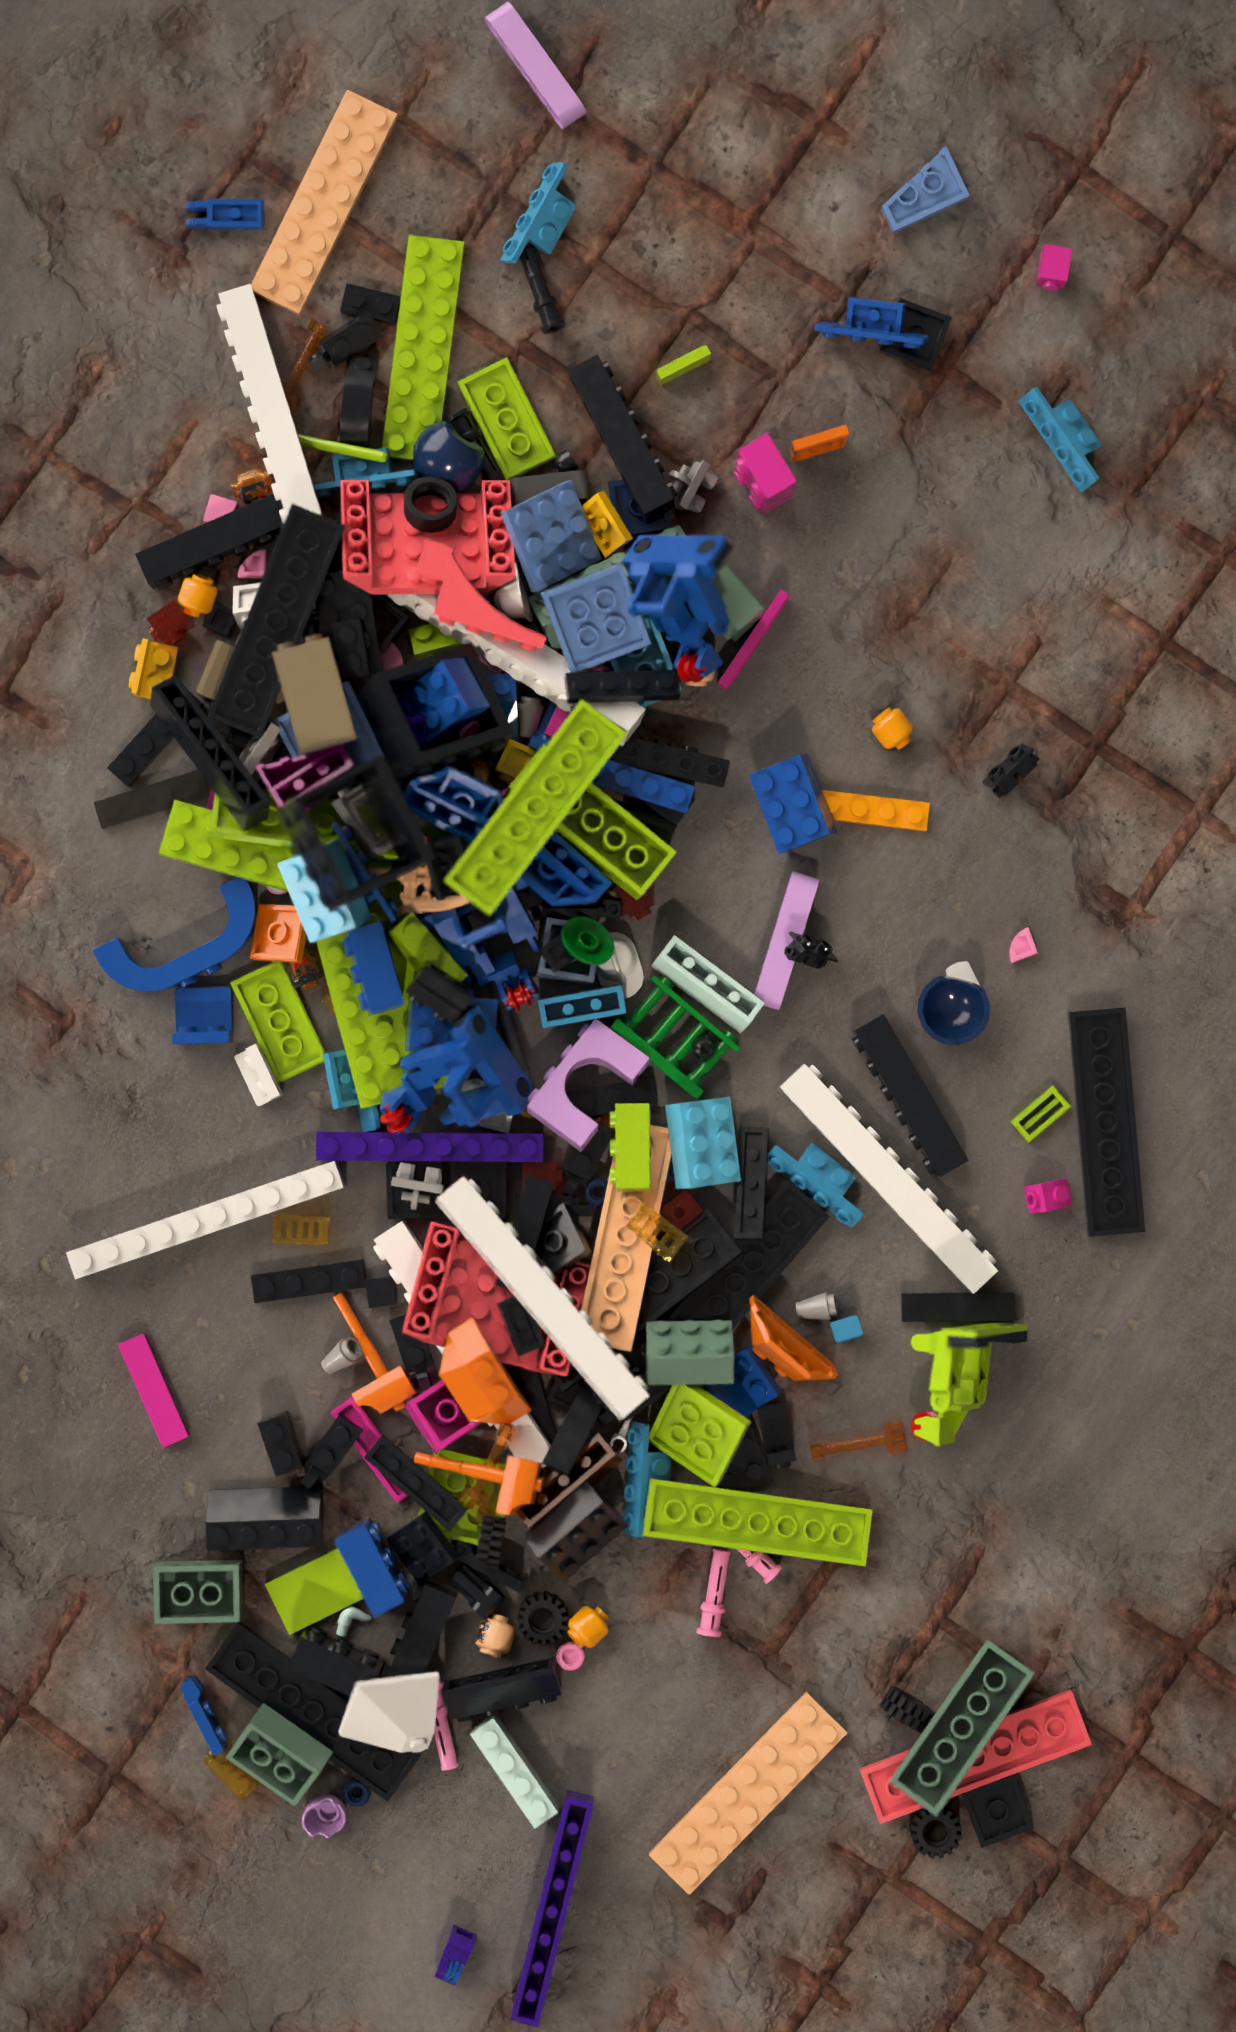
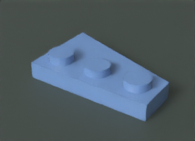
(926, 194)

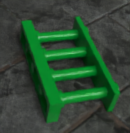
(649, 1046)

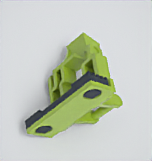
(962, 1366)

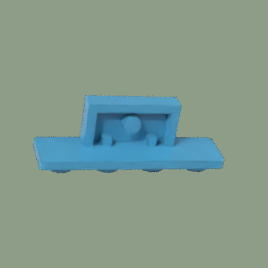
(544, 217)
(1065, 434)
(362, 469)
(343, 1089)
(820, 1179)
(640, 1468)

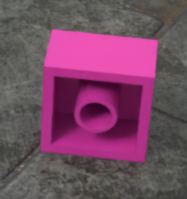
(439, 1417)

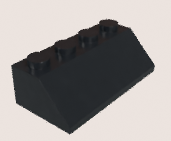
(264, 1518)
(502, 1689)

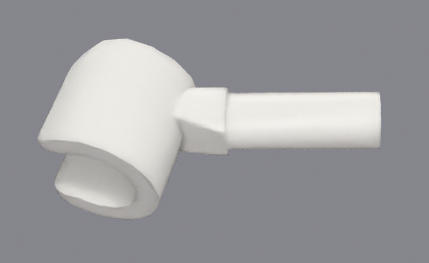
(622, 1434)

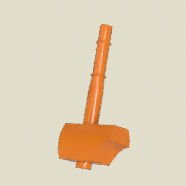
(390, 1387)
(518, 1480)

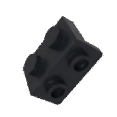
(447, 853)

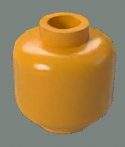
(197, 595)
(892, 728)
(588, 1627)

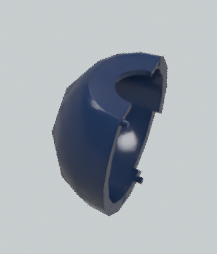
(447, 456)
(953, 1010)

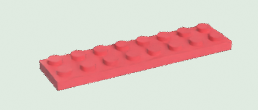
(1020, 1742)

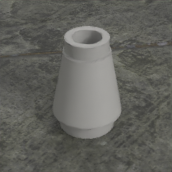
(529, 715)
(818, 1307)
(342, 1355)

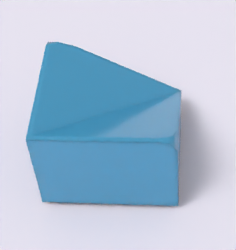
(846, 1329)

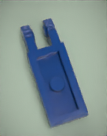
(227, 214)
(203, 1715)

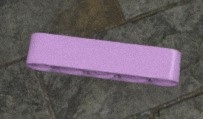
(535, 65)
(792, 918)

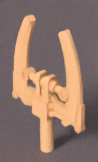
(426, 902)

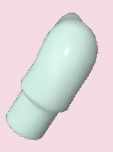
(346, 1617)

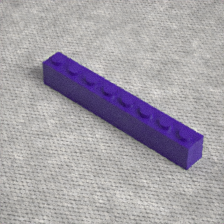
(430, 1146)
(552, 1908)

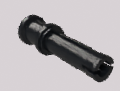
(544, 302)
(467, 430)

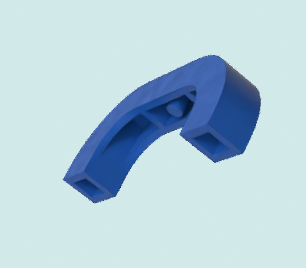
(207, 958)

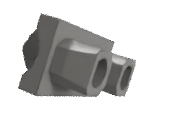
(689, 482)
(405, 1179)

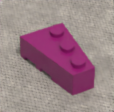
(298, 774)

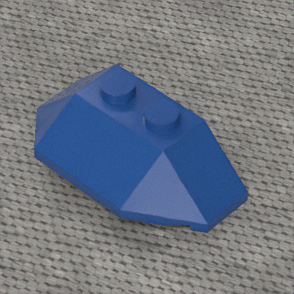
(453, 801)
(564, 875)

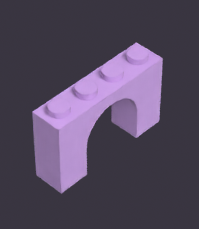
(596, 1046)

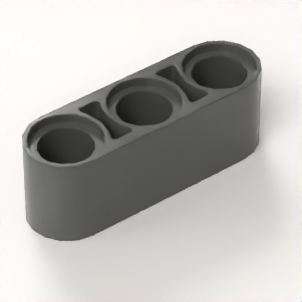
(529, 486)

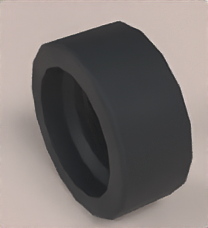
(429, 522)

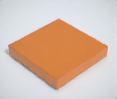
(819, 443)
(278, 934)

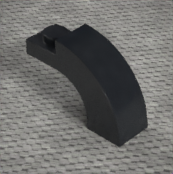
(358, 401)

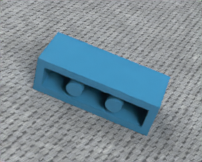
(582, 1005)

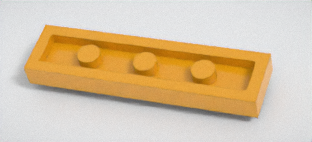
(877, 810)

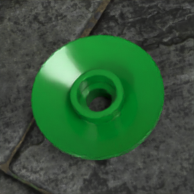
(587, 940)

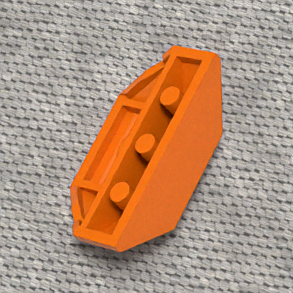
(786, 1347)
(479, 1377)

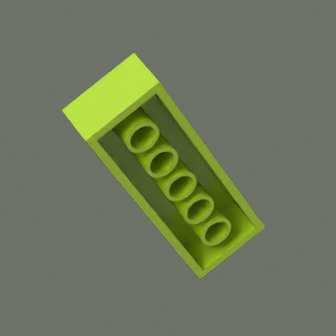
(611, 839)

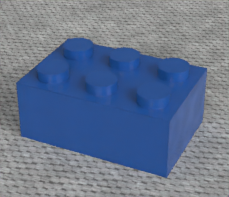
(447, 698)
(793, 803)
(373, 969)
(427, 1031)
(372, 1566)

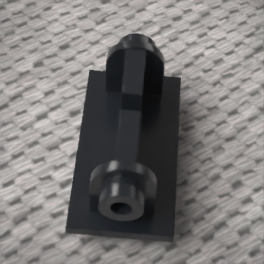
(1019, 760)
(809, 951)

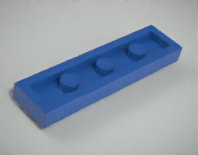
(644, 786)

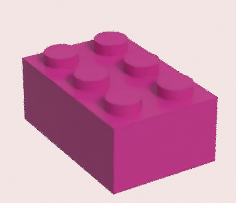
(764, 474)

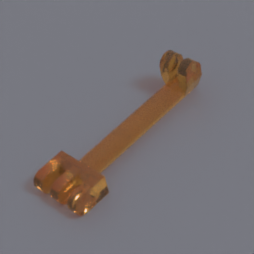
(317, 331)
(504, 1434)
(888, 1439)

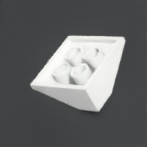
(393, 1712)

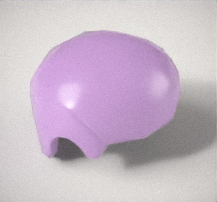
(324, 1816)

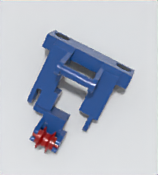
(692, 564)
(512, 917)
(473, 1046)

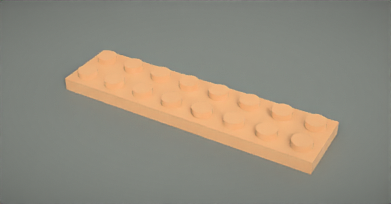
(323, 202)
(620, 1256)
(747, 1793)

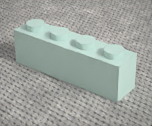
(707, 984)
(514, 1770)

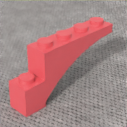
(464, 604)

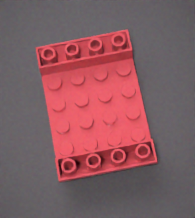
(385, 549)
(460, 1285)

